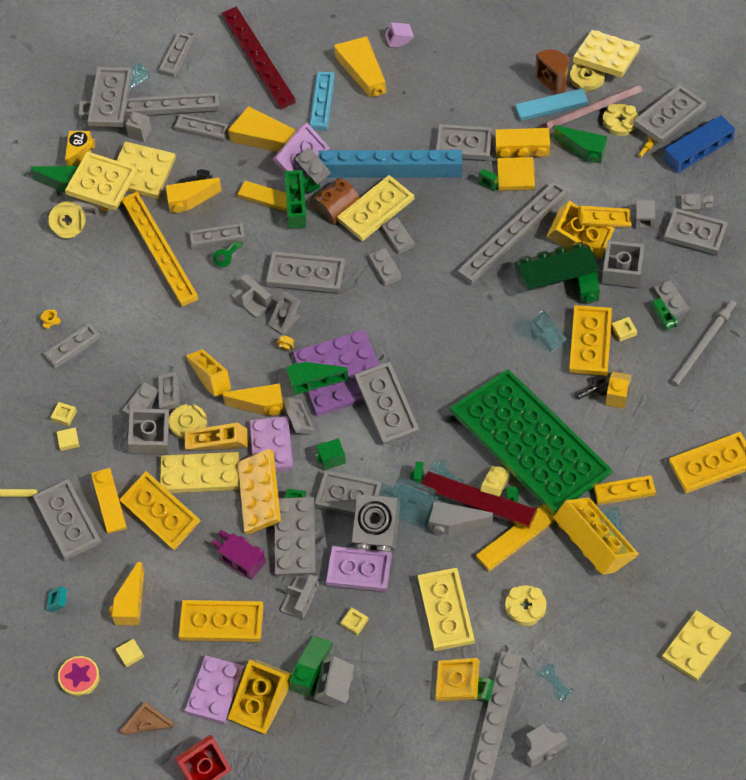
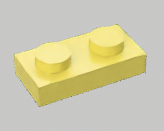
(495, 480)

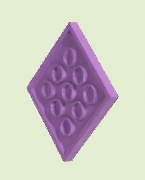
(346, 351)

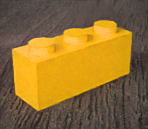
(522, 142)

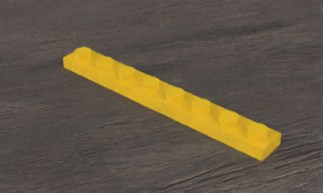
(159, 249)

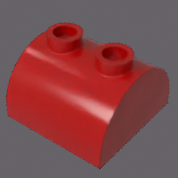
(203, 761)

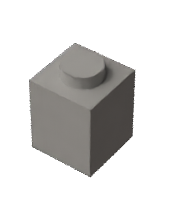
(138, 126)
(645, 214)

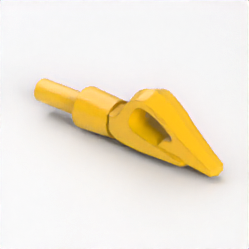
(647, 147)

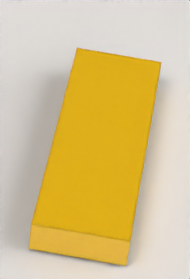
(263, 195)
(604, 216)
(624, 490)

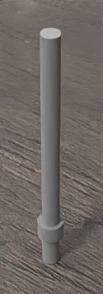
(722, 316)

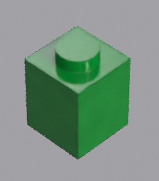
(588, 288)
(330, 454)

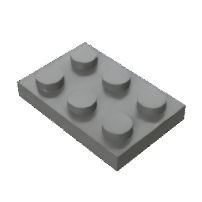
(472, 140)
(695, 231)
(340, 491)

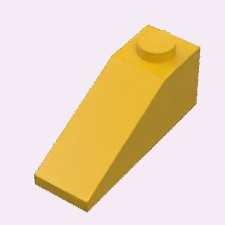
(190, 194)
(210, 372)
(259, 400)
(217, 437)
(108, 500)
(128, 600)

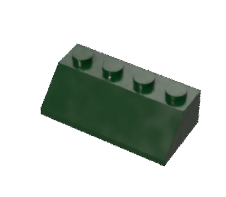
(555, 266)

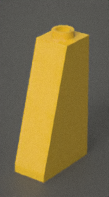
(361, 64)
(260, 131)

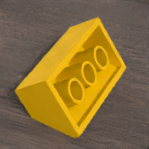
(582, 523)

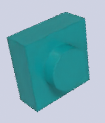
(57, 599)

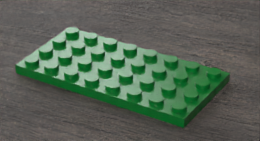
(530, 441)

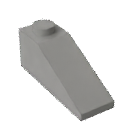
(454, 519)

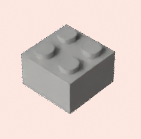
(623, 264)
(148, 431)

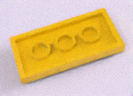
(590, 340)
(710, 462)
(259, 491)
(160, 510)
(221, 621)

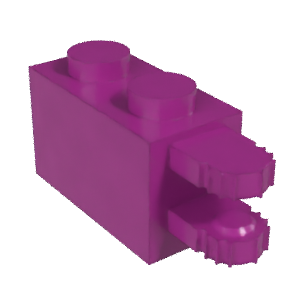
(239, 554)

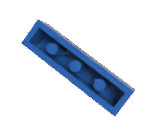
(699, 144)

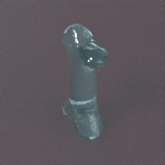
(441, 467)
(562, 690)

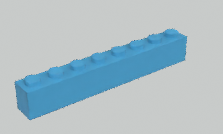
(392, 162)

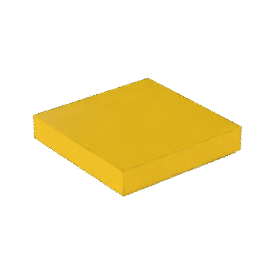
(516, 173)
(457, 679)

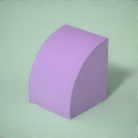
(398, 34)

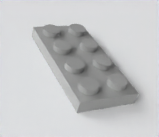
(110, 97)
(669, 114)
(306, 272)
(386, 403)
(67, 519)
(295, 537)

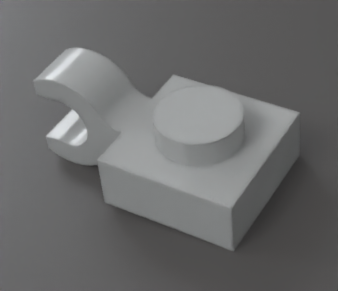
(693, 203)

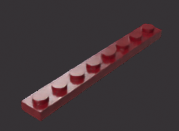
(258, 58)

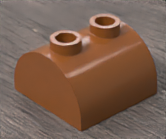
(552, 70)
(334, 199)

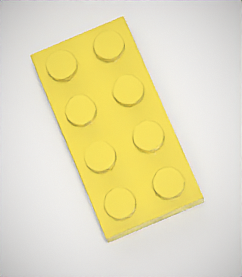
(375, 208)
(200, 472)
(446, 609)

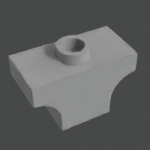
(543, 745)

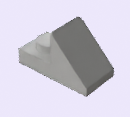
(285, 313)

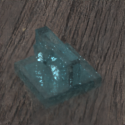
(415, 500)

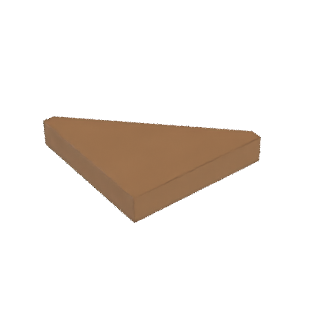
(146, 720)

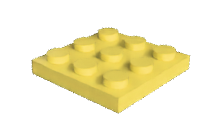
(606, 53)
(152, 168)
(101, 181)

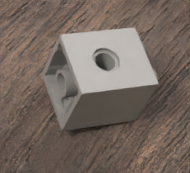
(379, 535)

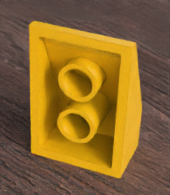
(567, 230)
(259, 695)

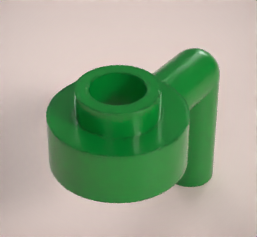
(227, 253)

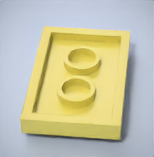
(696, 645)

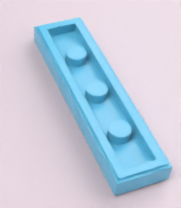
(322, 101)
(551, 104)

